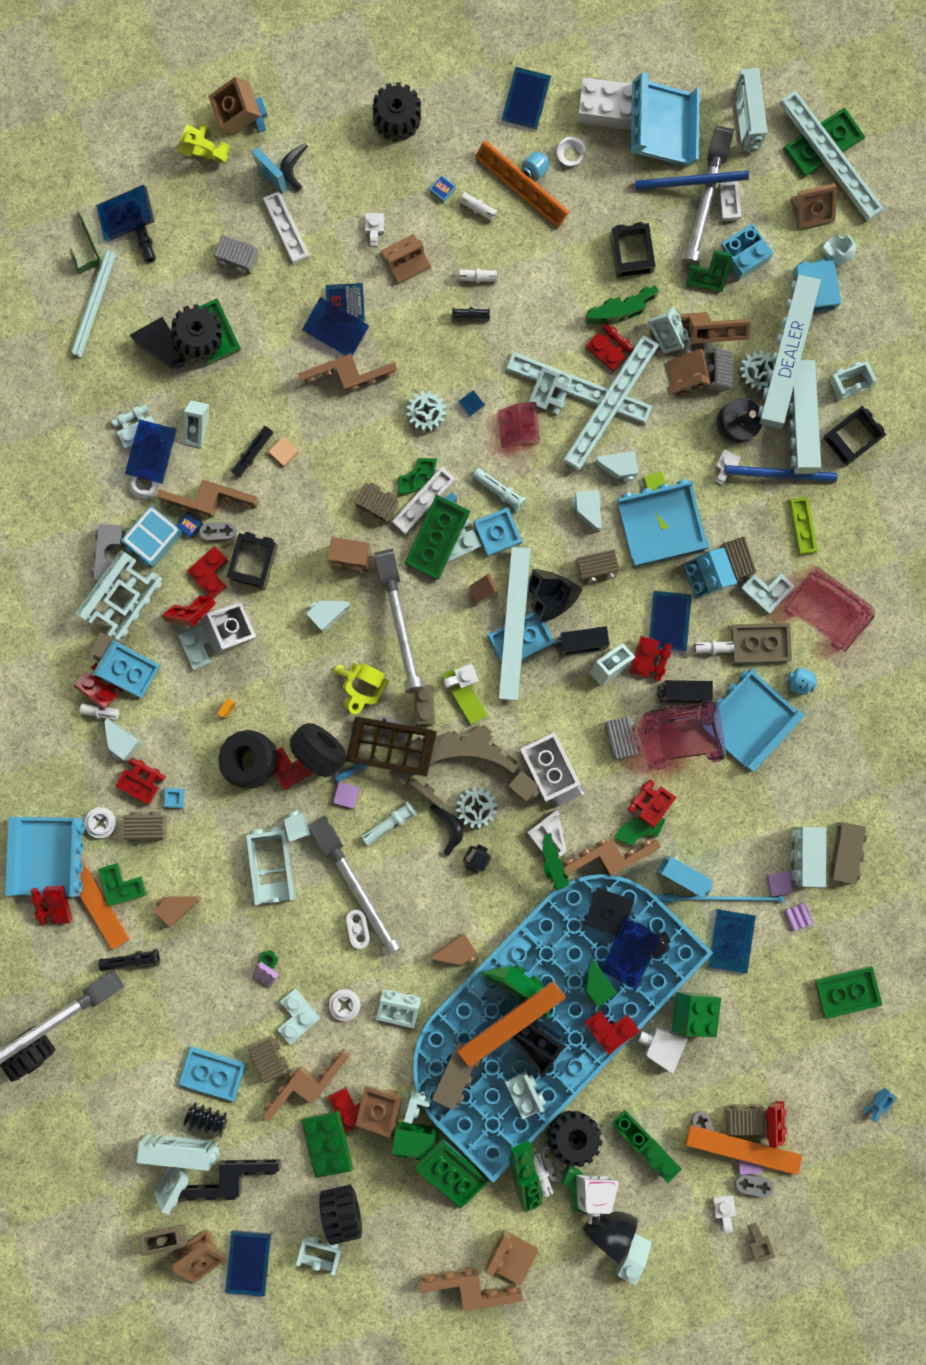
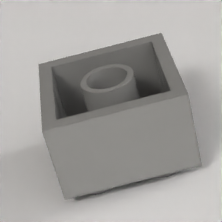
(228, 628)

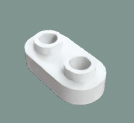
(356, 929)

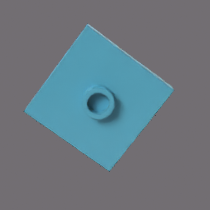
(269, 170)
(497, 532)

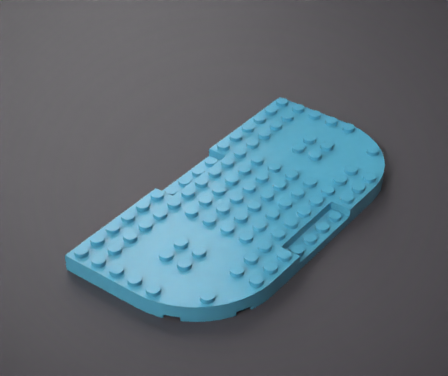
(554, 948)

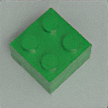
(696, 1014)
(413, 1140)

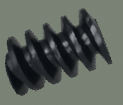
(206, 1120)

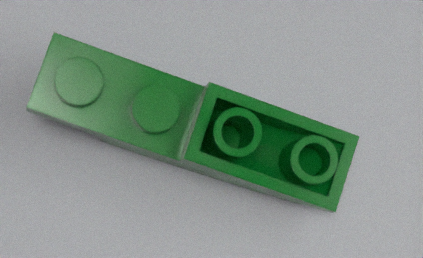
(616, 311)
(646, 1146)
(524, 1176)

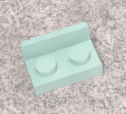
(669, 331)
(398, 1008)
(524, 1094)
(412, 1106)

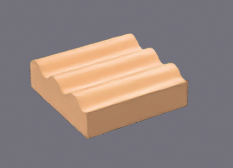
(283, 451)

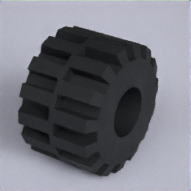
(396, 111)
(194, 343)
(28, 1058)
(585, 1144)
(340, 1214)

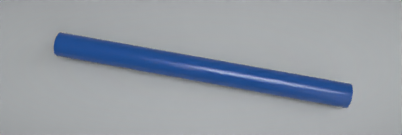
(692, 180)
(778, 473)

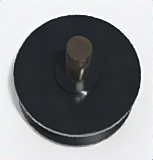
(738, 420)

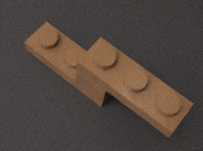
(704, 330)
(347, 372)
(207, 499)
(610, 856)
(305, 1084)
(470, 1289)

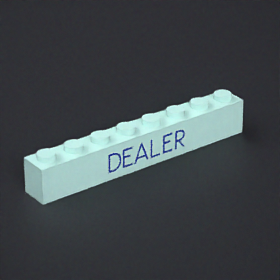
(789, 352)

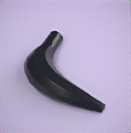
(288, 163)
(453, 825)

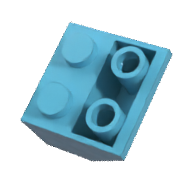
(747, 250)
(709, 573)

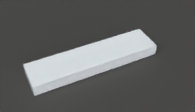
(286, 227)
(422, 501)

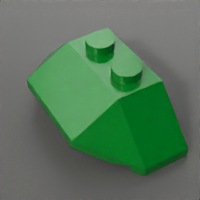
(515, 982)

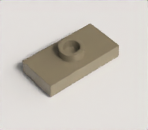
(426, 791)

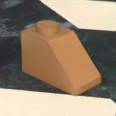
(482, 590)
(174, 908)
(457, 951)

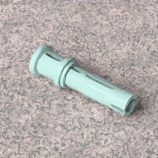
(505, 494)
(396, 819)

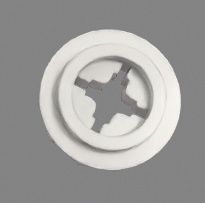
(91, 822)
(345, 1014)

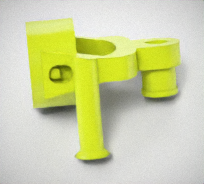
(193, 140)
(356, 701)

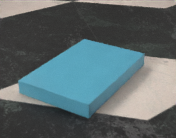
(535, 637)
(126, 669)
(212, 1074)

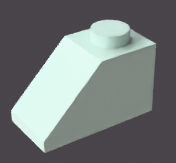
(195, 423)
(619, 465)
(588, 508)
(327, 612)
(611, 664)
(120, 741)
(296, 826)
(634, 1260)

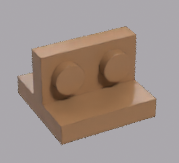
(815, 205)
(406, 258)
(379, 1111)
(198, 1257)

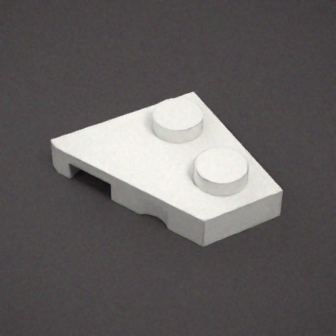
(549, 825)

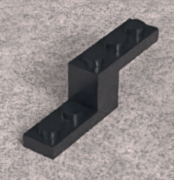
(230, 1179)

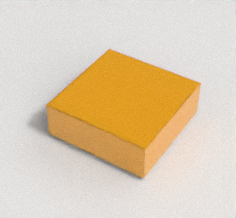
(226, 708)

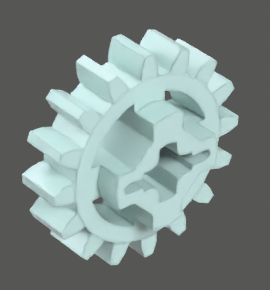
(752, 367)
(434, 409)
(478, 820)

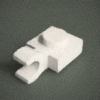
(374, 225)
(726, 458)
(463, 676)
(724, 1209)

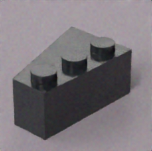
(539, 1045)

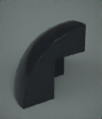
(551, 594)
(613, 1233)

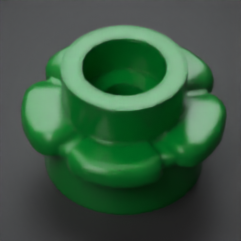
(271, 955)

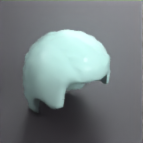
(839, 249)

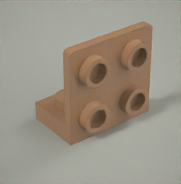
(687, 373)
(511, 1257)

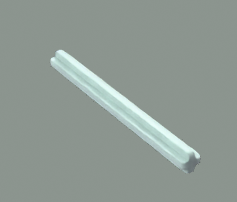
(93, 303)

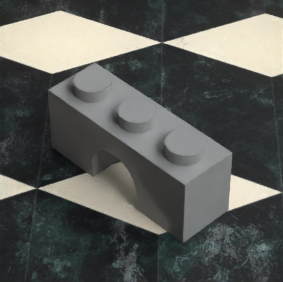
(107, 537)

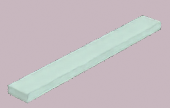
(831, 155)
(580, 388)
(611, 403)
(514, 623)

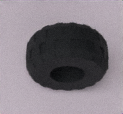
(317, 750)
(231, 759)

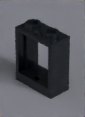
(636, 267)
(841, 447)
(248, 579)
(582, 641)
(685, 691)

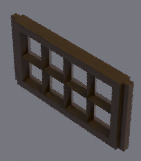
(426, 752)

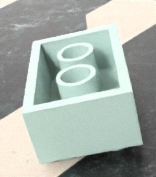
(809, 856)

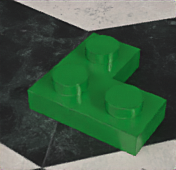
(712, 277)
(118, 890)

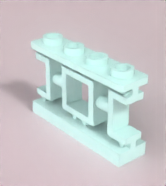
(106, 588)

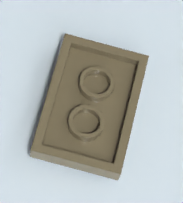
(761, 643)

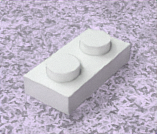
(729, 201)

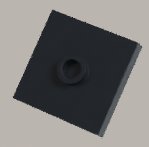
(608, 911)

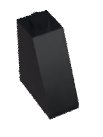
(157, 341)

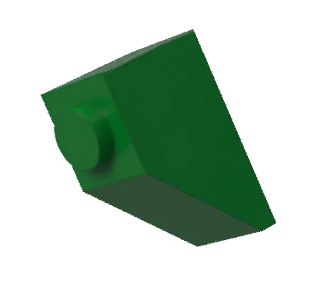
(597, 985)

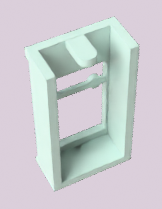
(750, 110)
(275, 891)
(178, 1152)

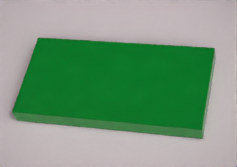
(840, 128)
(437, 537)
(451, 1174)

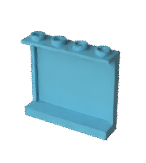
(664, 122)
(676, 508)
(754, 719)
(44, 854)

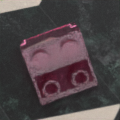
(519, 425)

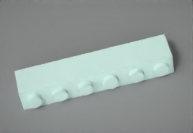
(804, 421)

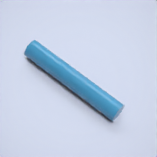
(350, 771)

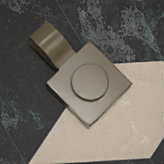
(760, 1246)

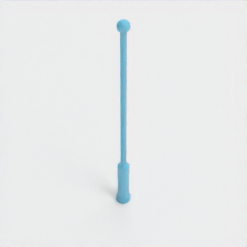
(673, 898)

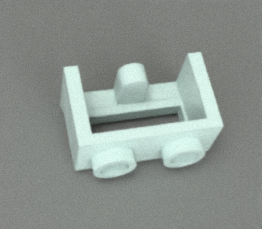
(854, 370)
(317, 1262)

